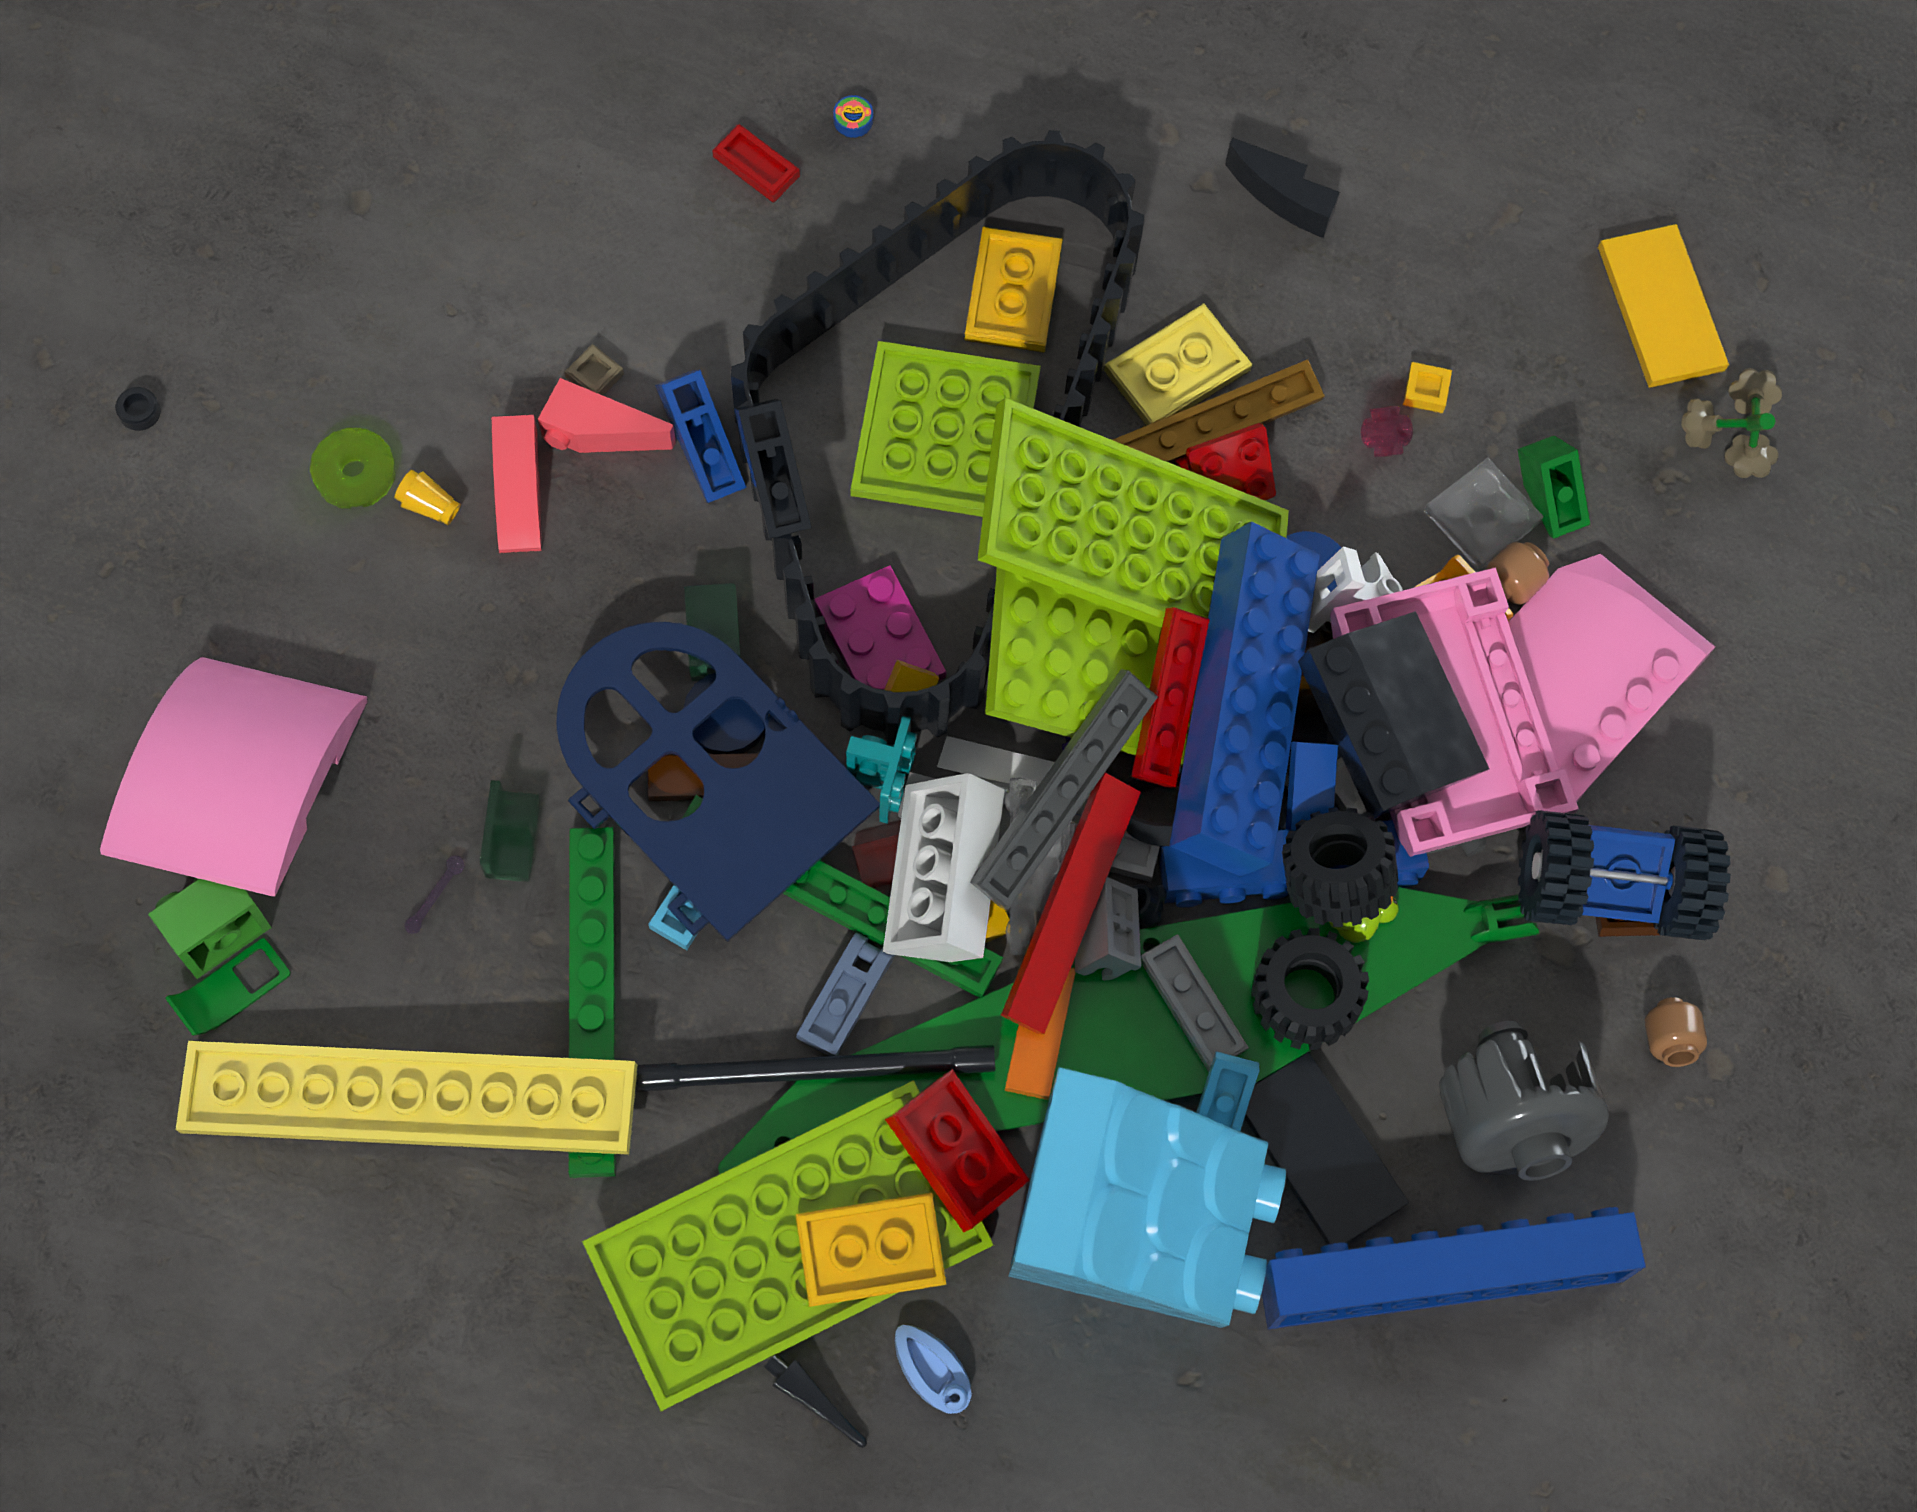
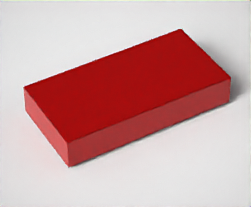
(756, 163)

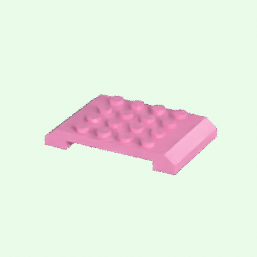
(1488, 678)

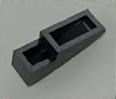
(1282, 187)

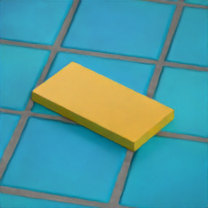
(1663, 306)

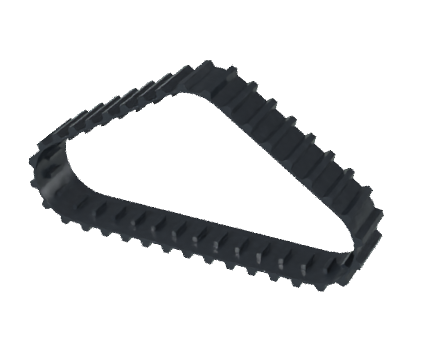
(1019, 172)

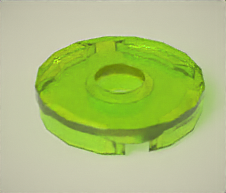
(349, 446)

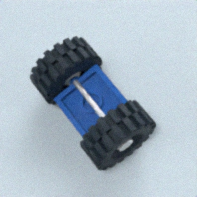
(1623, 874)

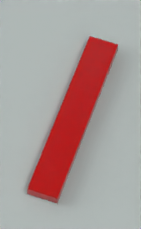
(1070, 904)

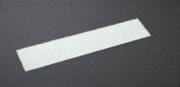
(991, 762)

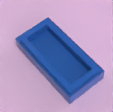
(1310, 781)

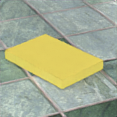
(1178, 366)

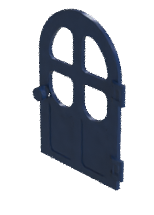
(756, 821)

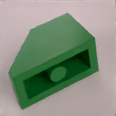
(1555, 484)

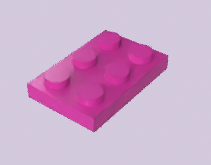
(876, 627)

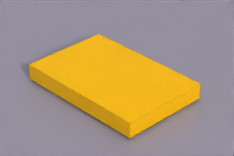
(1013, 289)
(870, 1249)

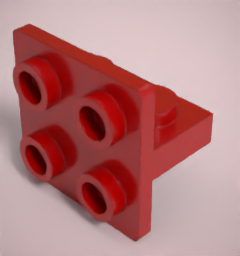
(1235, 460)

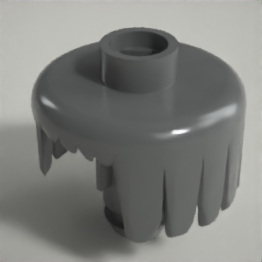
(1507, 1115)

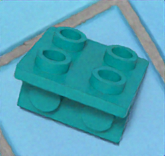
(882, 765)

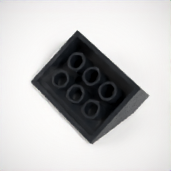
(1392, 713)

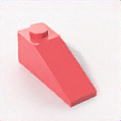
(596, 423)

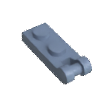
(844, 997)

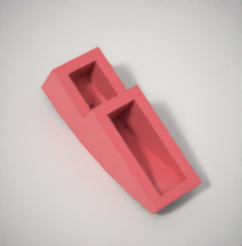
(516, 483)

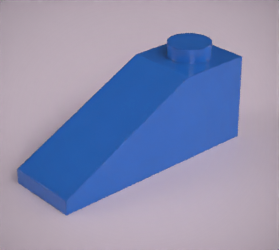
(701, 434)

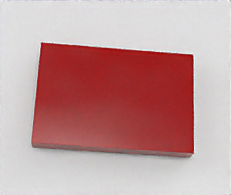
(957, 1150)

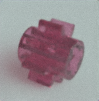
(1386, 431)

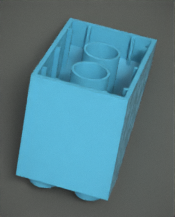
(1145, 1203)

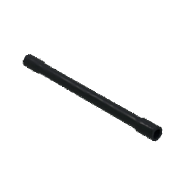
(673, 1075)

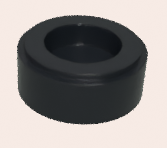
(138, 408)

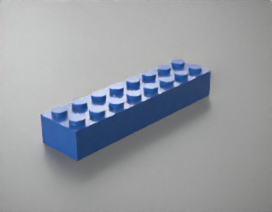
(1245, 701)
(1451, 1268)

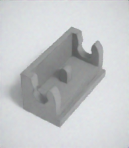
(1112, 933)

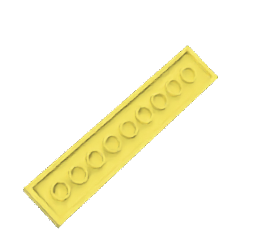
(407, 1097)

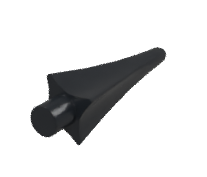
(798, 1385)

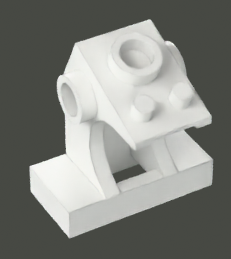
(1352, 582)

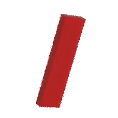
(1175, 685)

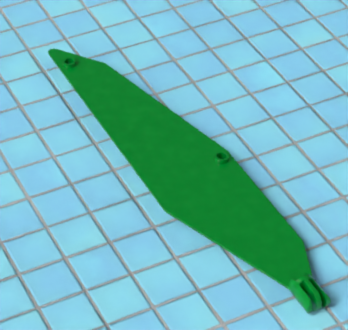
(1128, 1032)

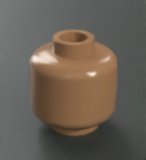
(1521, 571)
(1675, 1032)

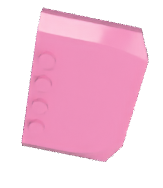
(1600, 662)

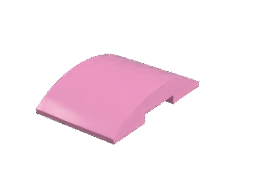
(229, 774)

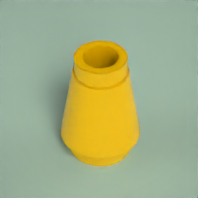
(426, 497)

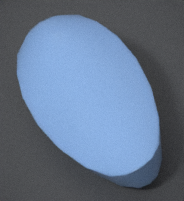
(932, 1369)

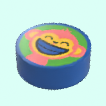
(853, 116)

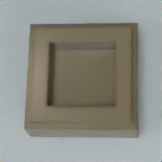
(594, 371)

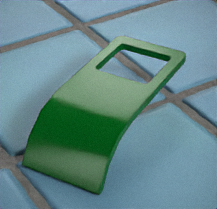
(222, 993)

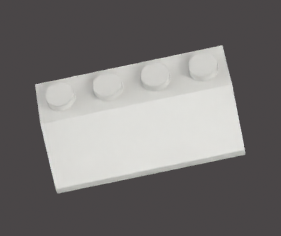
(941, 845)

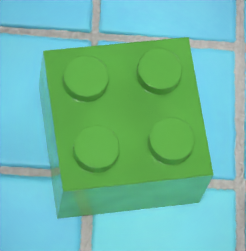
(208, 923)

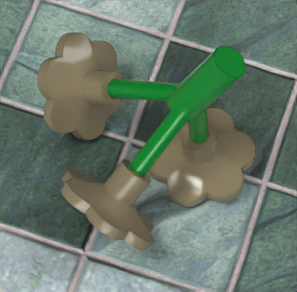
(1754, 395)

